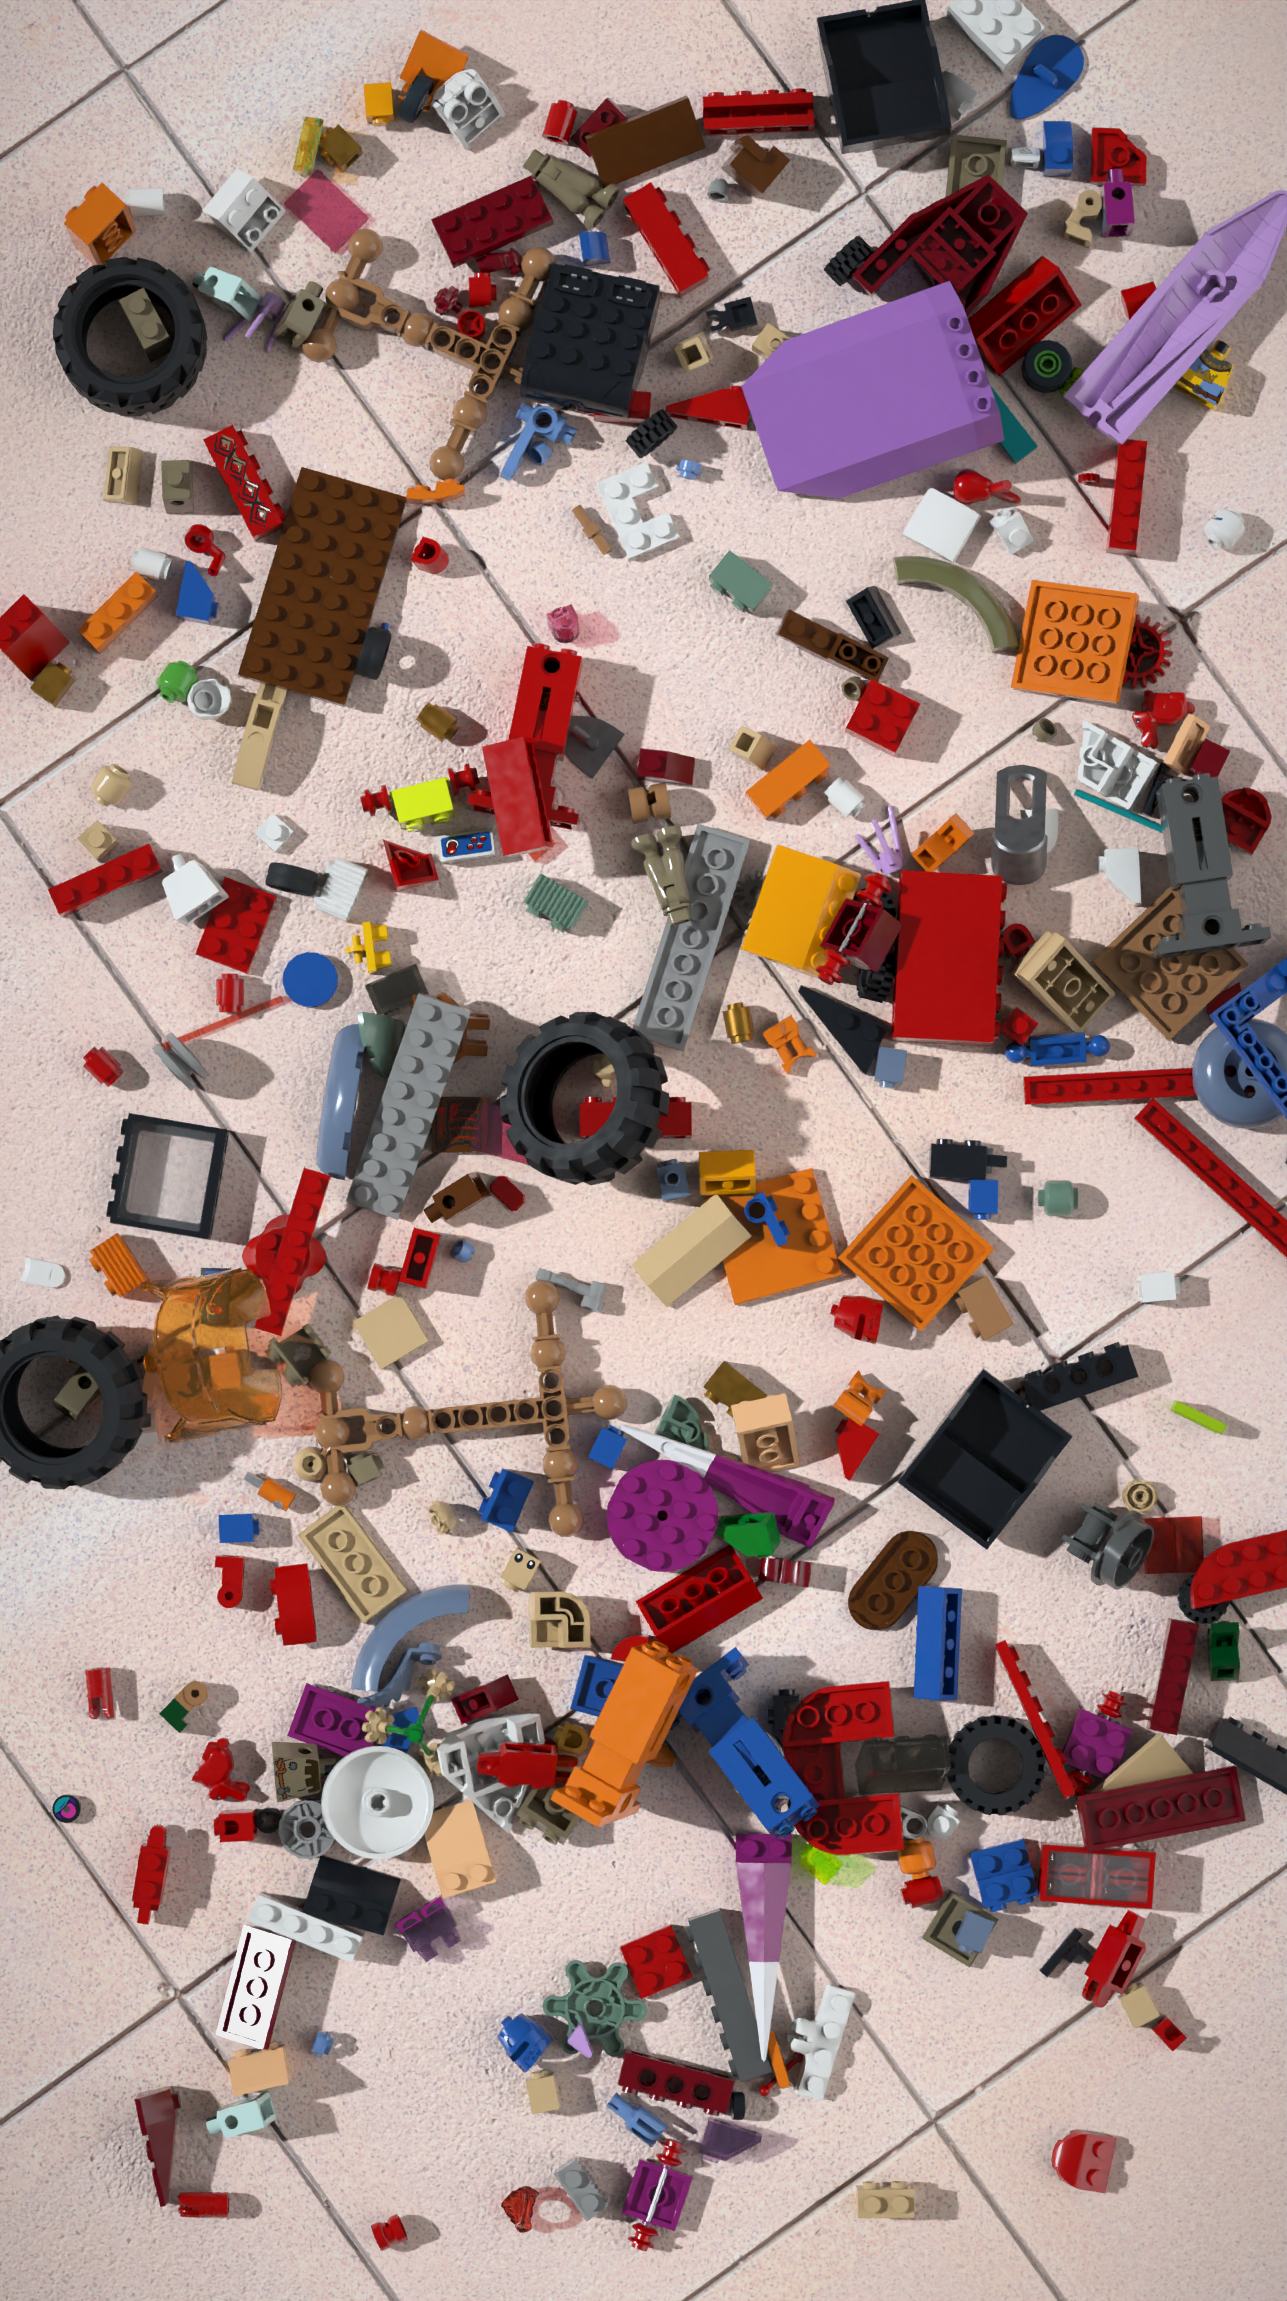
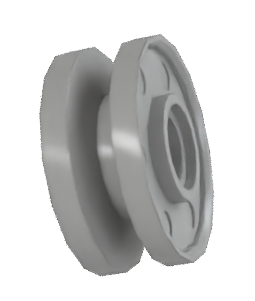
(180, 1061)
(292, 1835)

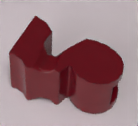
(785, 1571)

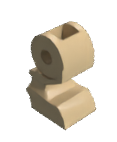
(1087, 210)

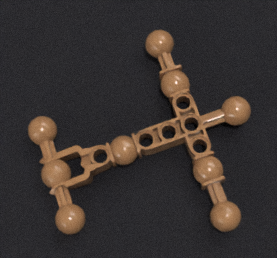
(420, 330)

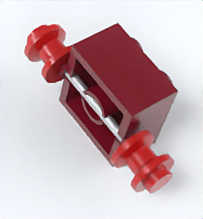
(859, 933)

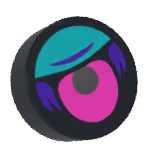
(66, 1808)

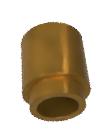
(438, 722)
(738, 1023)

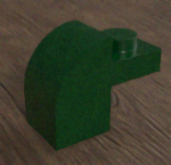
(1223, 1651)

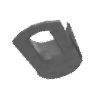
(1019, 844)

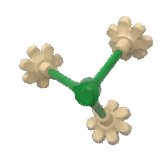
(381, 1724)

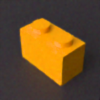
(727, 1172)

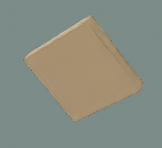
(390, 1331)

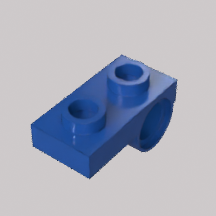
(778, 1229)

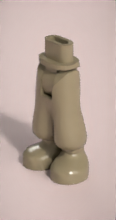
(572, 187)
(666, 872)

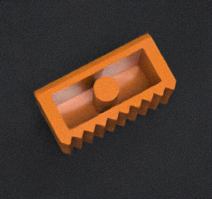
(118, 1265)

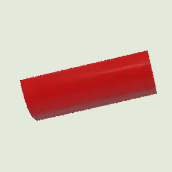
(517, 796)

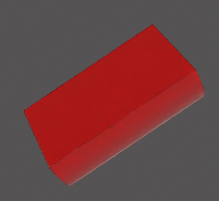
(625, 1645)

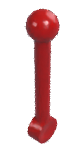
(764, 2090)

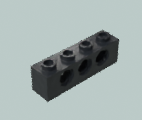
(1122, 1370)

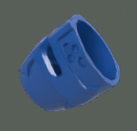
(523, 2040)

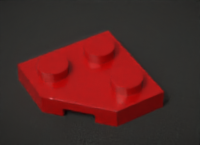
(1115, 151)

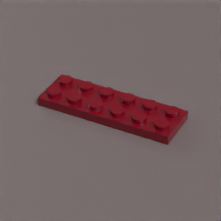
(1160, 1808)

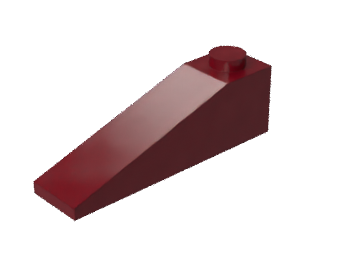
(158, 2119)

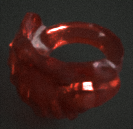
(519, 2207)

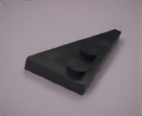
(854, 1031)

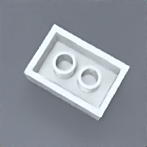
(997, 28)

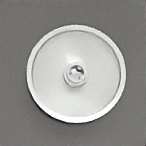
(377, 1802)

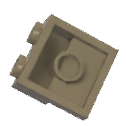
(547, 1815)

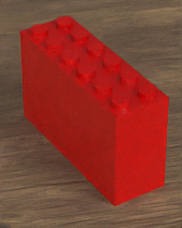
(948, 958)

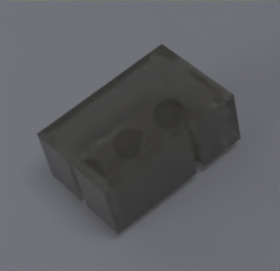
(902, 1764)

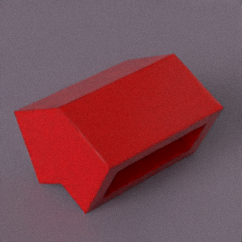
(1135, 297)

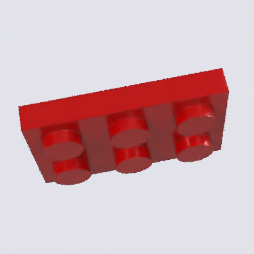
(236, 926)

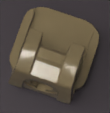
(281, 1352)

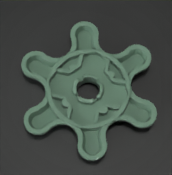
(607, 1991)

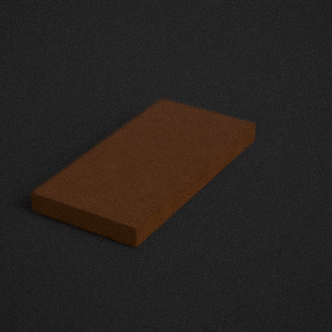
(645, 141)

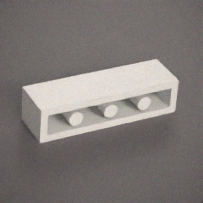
(305, 1927)

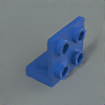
(506, 1500)

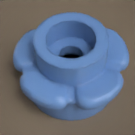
(689, 469)
(322, 2043)

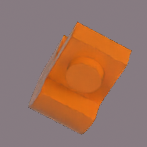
(943, 843)

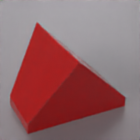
(409, 866)

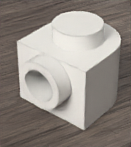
(942, 1821)

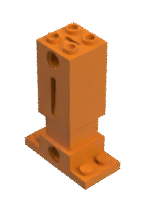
(628, 1734)

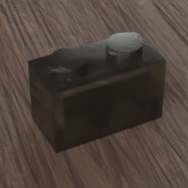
(396, 991)

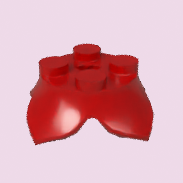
(261, 1252)

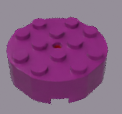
(667, 1488)

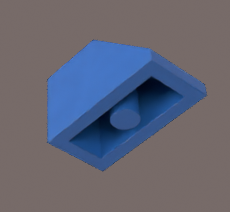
(1057, 149)
(196, 599)

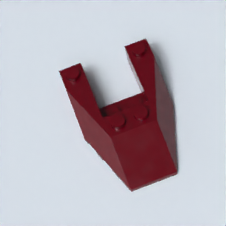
(953, 240)

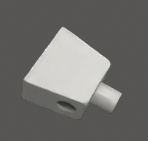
(191, 890)

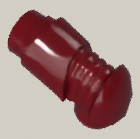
(499, 261)

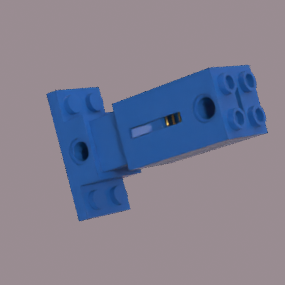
(745, 1749)

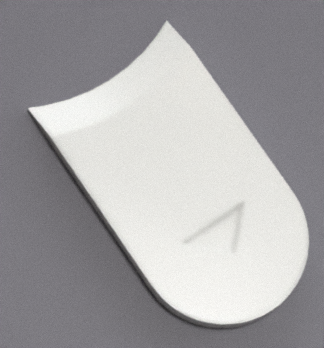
(43, 1273)

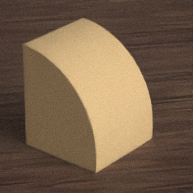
(752, 748)

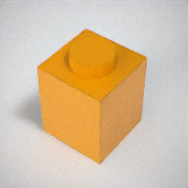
(379, 103)

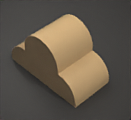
(1062, 981)

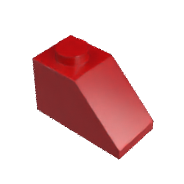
(853, 1445)

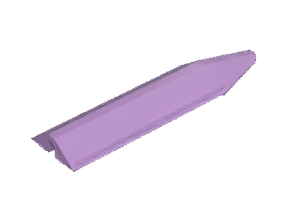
(1180, 319)

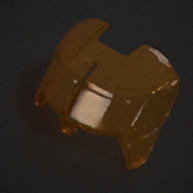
(216, 1389)

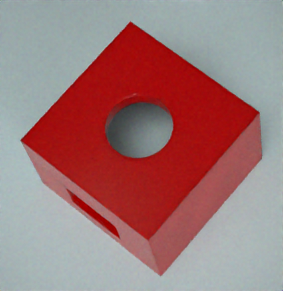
(1168, 2033)

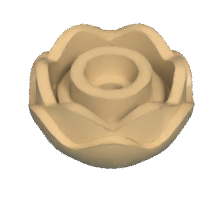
(302, 1468)
(1148, 1493)
(442, 1517)

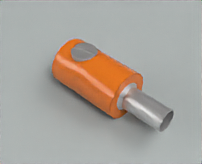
(272, 1491)

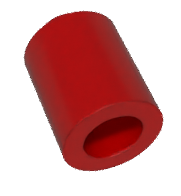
(560, 122)

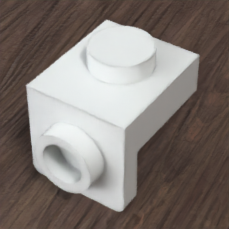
(1011, 529)

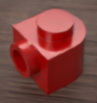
(481, 290)
(430, 556)
(1016, 940)

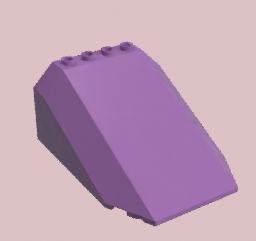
(873, 397)

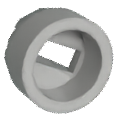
(719, 190)

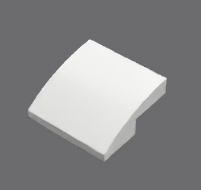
(941, 525)

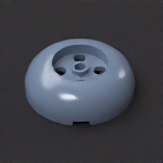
(1223, 1095)

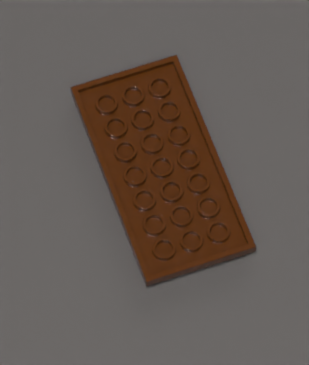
(322, 586)

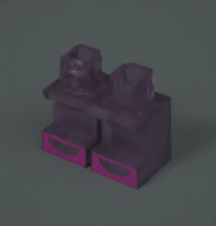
(421, 1936)

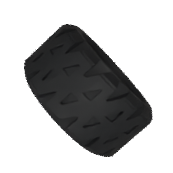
(111, 282)

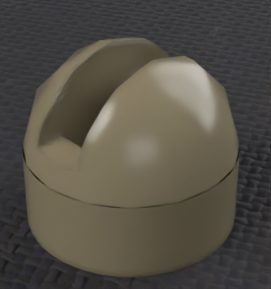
(847, 689)
(1044, 730)

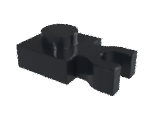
(737, 314)

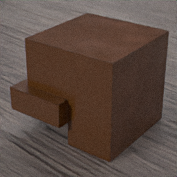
(754, 166)

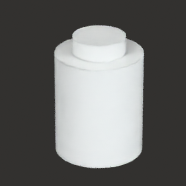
(146, 202)

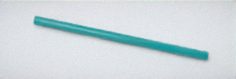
(1118, 810)

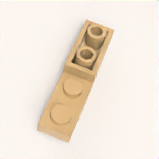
(259, 736)

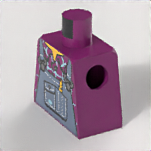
(1117, 214)

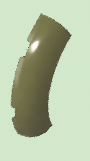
(965, 588)

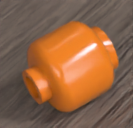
(917, 1858)

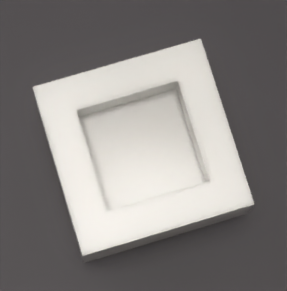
(274, 832)

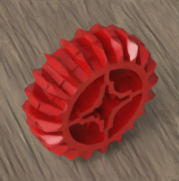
(1148, 652)

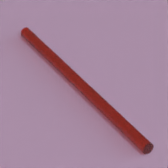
(226, 1021)

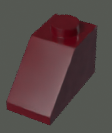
(665, 767)
(484, 1699)

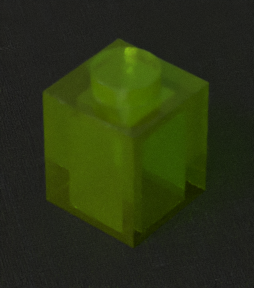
(819, 1864)

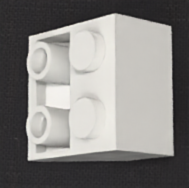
(244, 210)

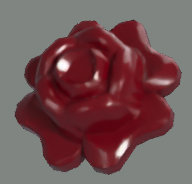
(447, 300)

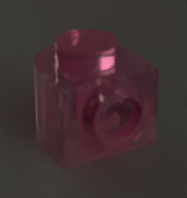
(564, 624)

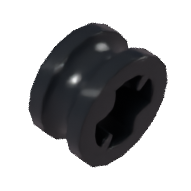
(259, 1821)

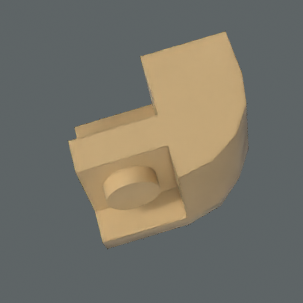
(557, 1620)

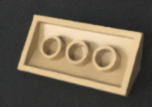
(691, 1250)

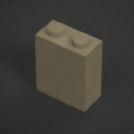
(146, 324)

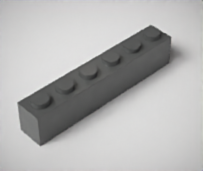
(729, 1994)

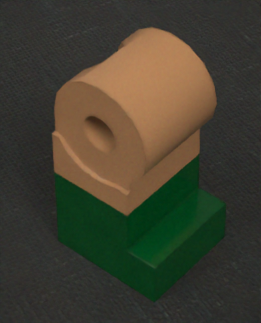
(190, 1696)

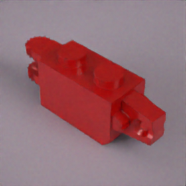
(526, 1764)
(151, 1874)
(1115, 1960)

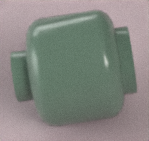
(1058, 1198)

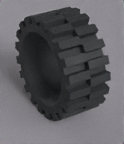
(1032, 1765)

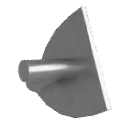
(591, 743)

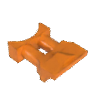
(780, 1034)
(853, 1404)

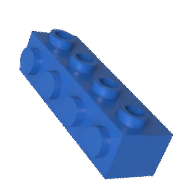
(937, 1610)

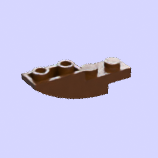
(831, 647)

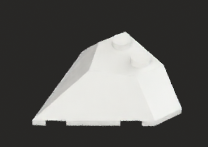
(459, 1762)

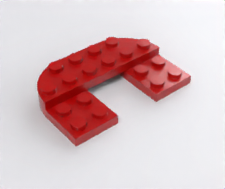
(814, 1753)

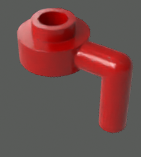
(205, 544)

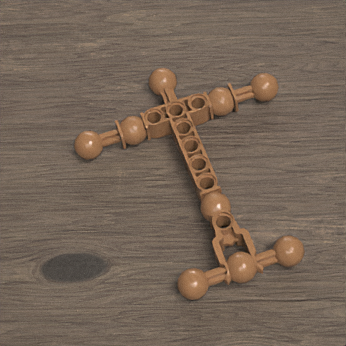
(417, 1422)

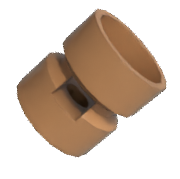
(639, 805)

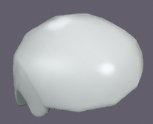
(208, 699)

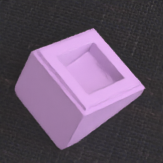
(579, 2040)

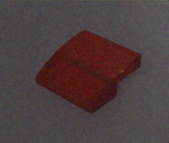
(1175, 1545)

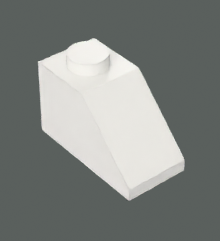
(1122, 872)

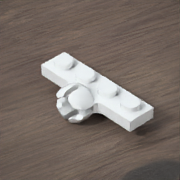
(820, 2041)

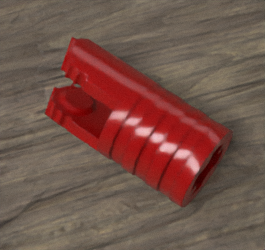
(99, 1685)
(204, 2204)

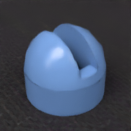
(539, 452)
(462, 1250)

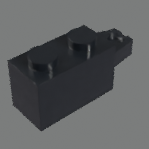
(962, 1161)

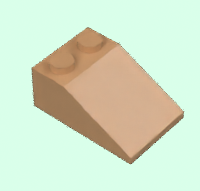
(766, 1433)
(459, 1849)

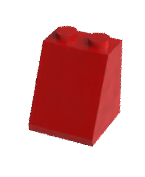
(29, 637)

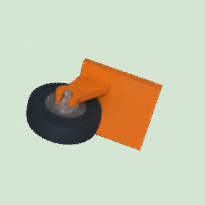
(426, 70)

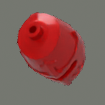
(858, 1317)

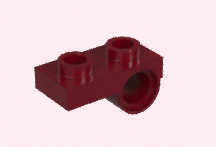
(604, 116)

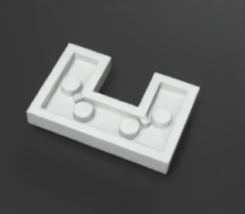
(634, 534)

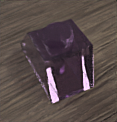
(725, 2140)

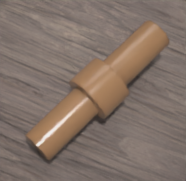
(592, 530)

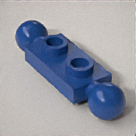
(1058, 1049)

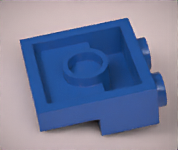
(1004, 1875)

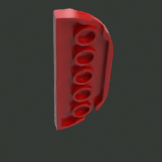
(1241, 1570)

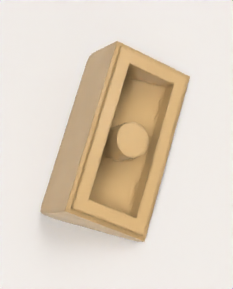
(123, 475)

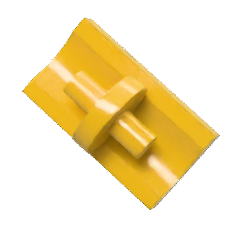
(372, 934)

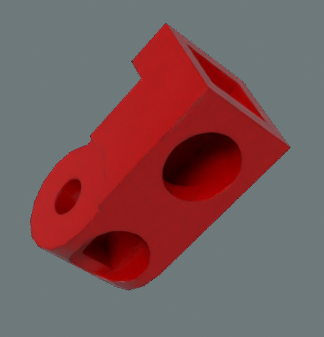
(232, 1579)

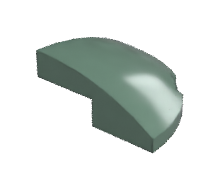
(382, 1039)
(682, 1424)

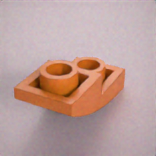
(444, 492)

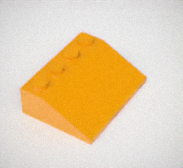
(798, 909)

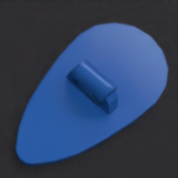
(1046, 75)

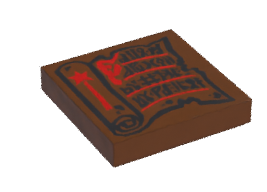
(455, 1124)

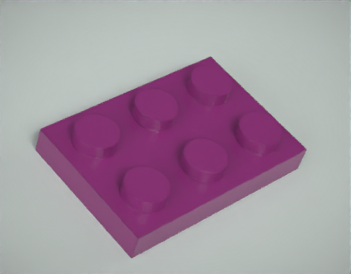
(330, 1721)

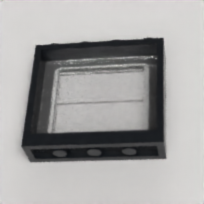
(168, 1176)

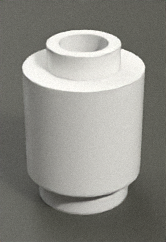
(151, 564)
(845, 798)

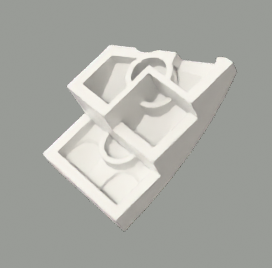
(1113, 767)

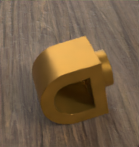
(571, 1738)

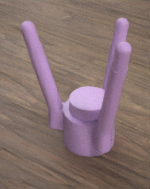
(269, 308)
(889, 860)

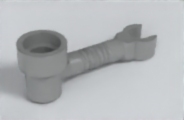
(592, 1294)

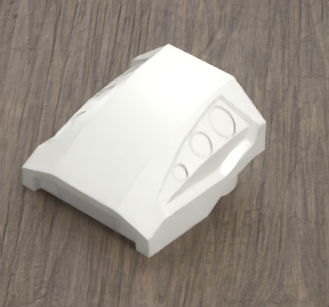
(466, 106)

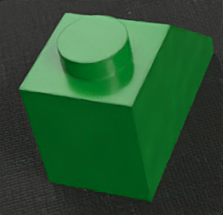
(750, 1533)

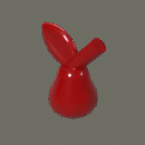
(973, 488)

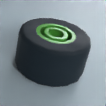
(1044, 376)

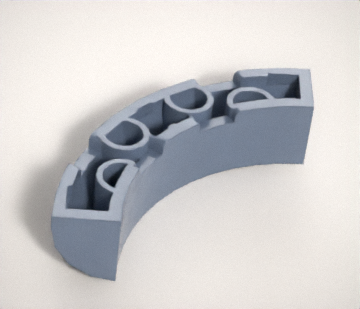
(340, 1102)
(398, 1622)

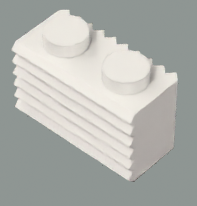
(340, 889)

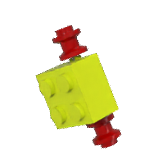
(422, 801)

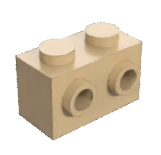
(885, 2200)

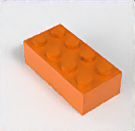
(99, 224)

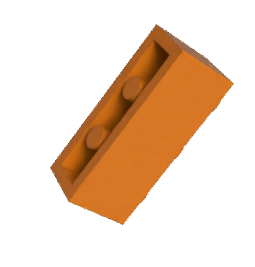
(118, 612)
(788, 781)

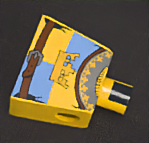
(1207, 376)

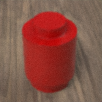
(230, 993)
(102, 1066)
(921, 1891)

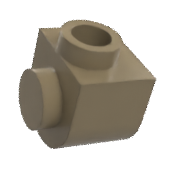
(365, 1468)

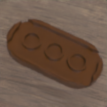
(893, 1580)

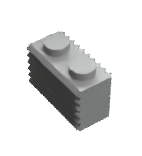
(581, 2188)

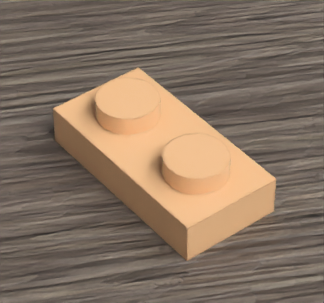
(1186, 744)

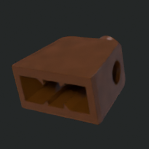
(466, 1192)

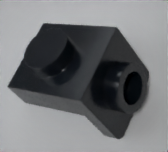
(777, 1713)

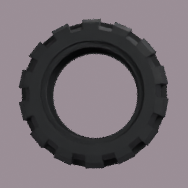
(536, 1077)
(120, 1391)

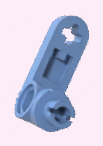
(557, 430)

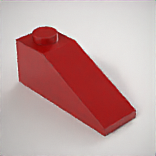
(720, 408)

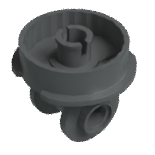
(1124, 1550)

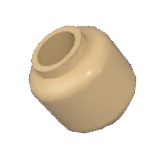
(111, 785)

